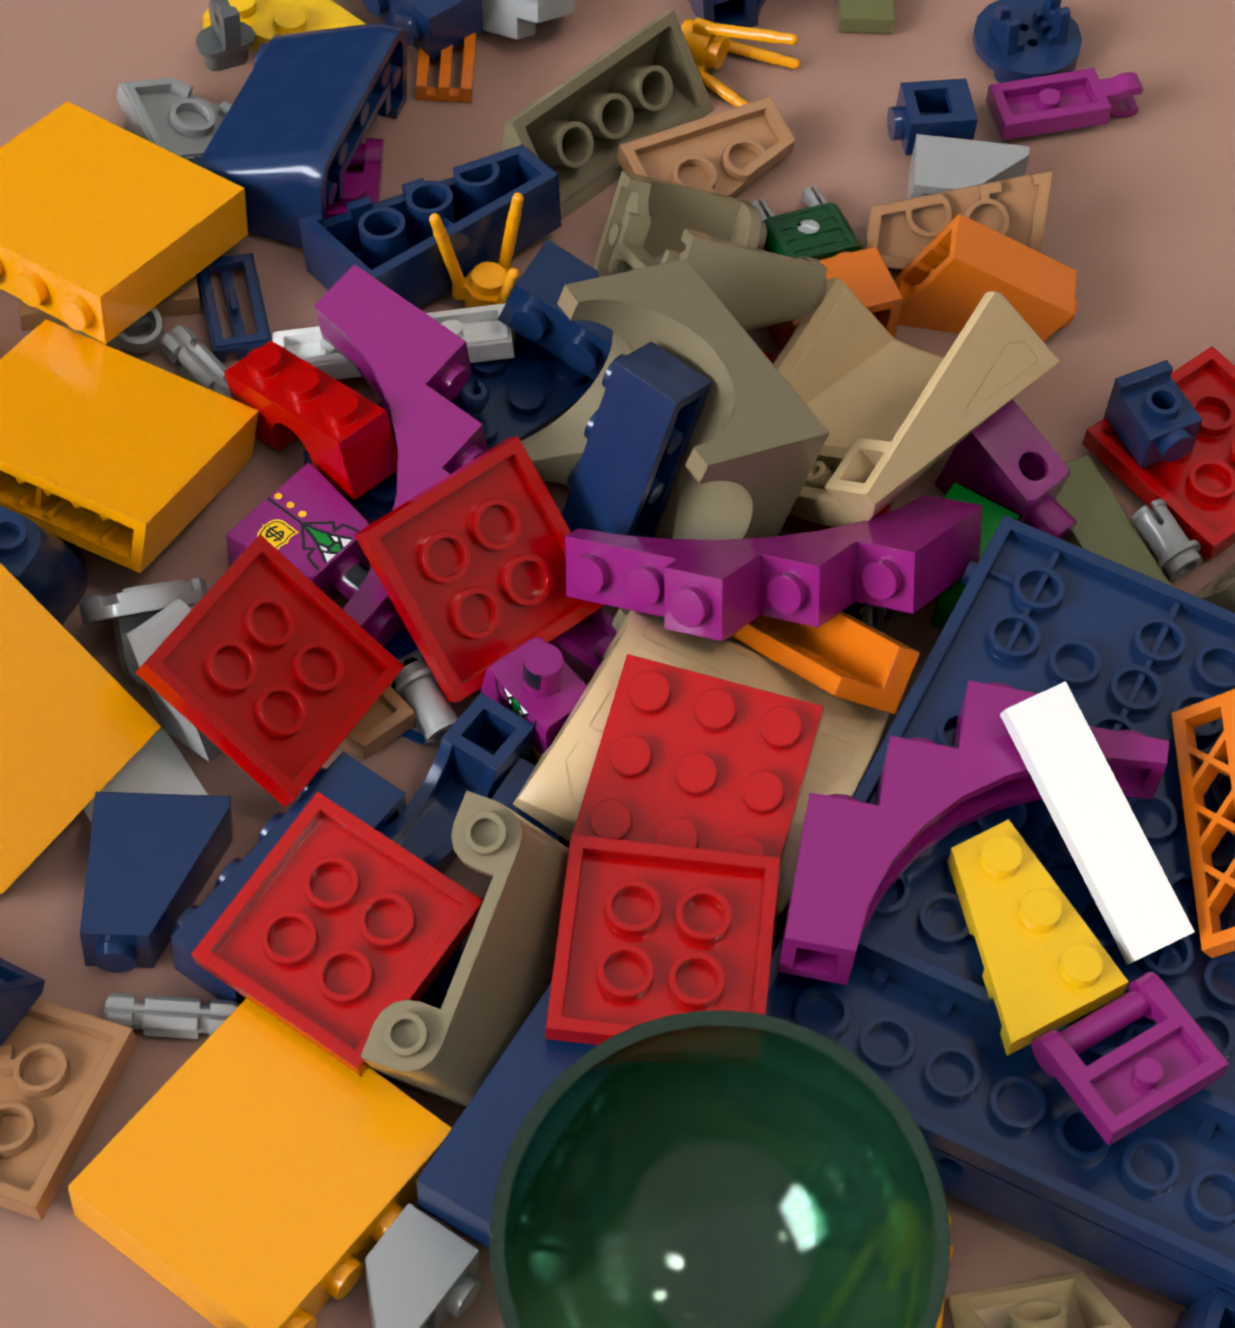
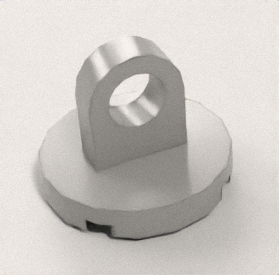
(133, 608)

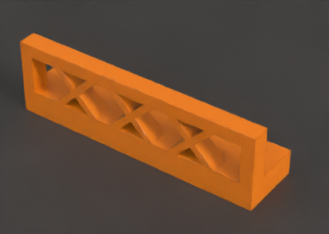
(837, 657)
(1203, 838)

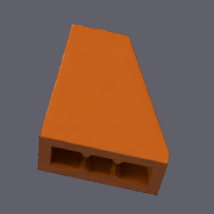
(970, 259)

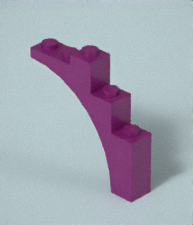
(415, 373)
(801, 577)
(925, 792)

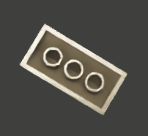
(618, 98)

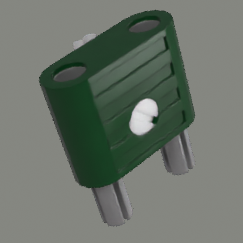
(809, 232)

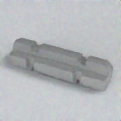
(197, 361)
(168, 1014)

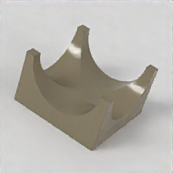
(753, 430)

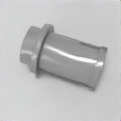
(1167, 540)
(426, 698)

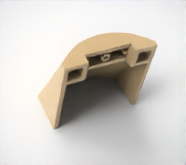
(893, 404)
(837, 763)

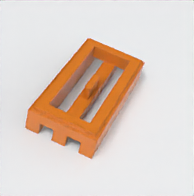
(443, 91)

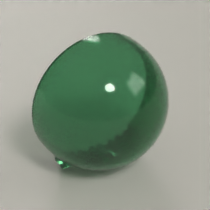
(719, 1184)

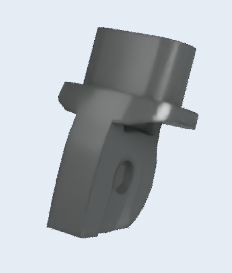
(226, 40)

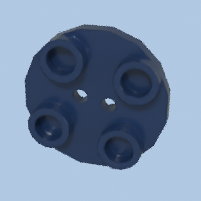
(1026, 39)

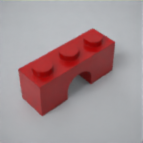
(340, 428)

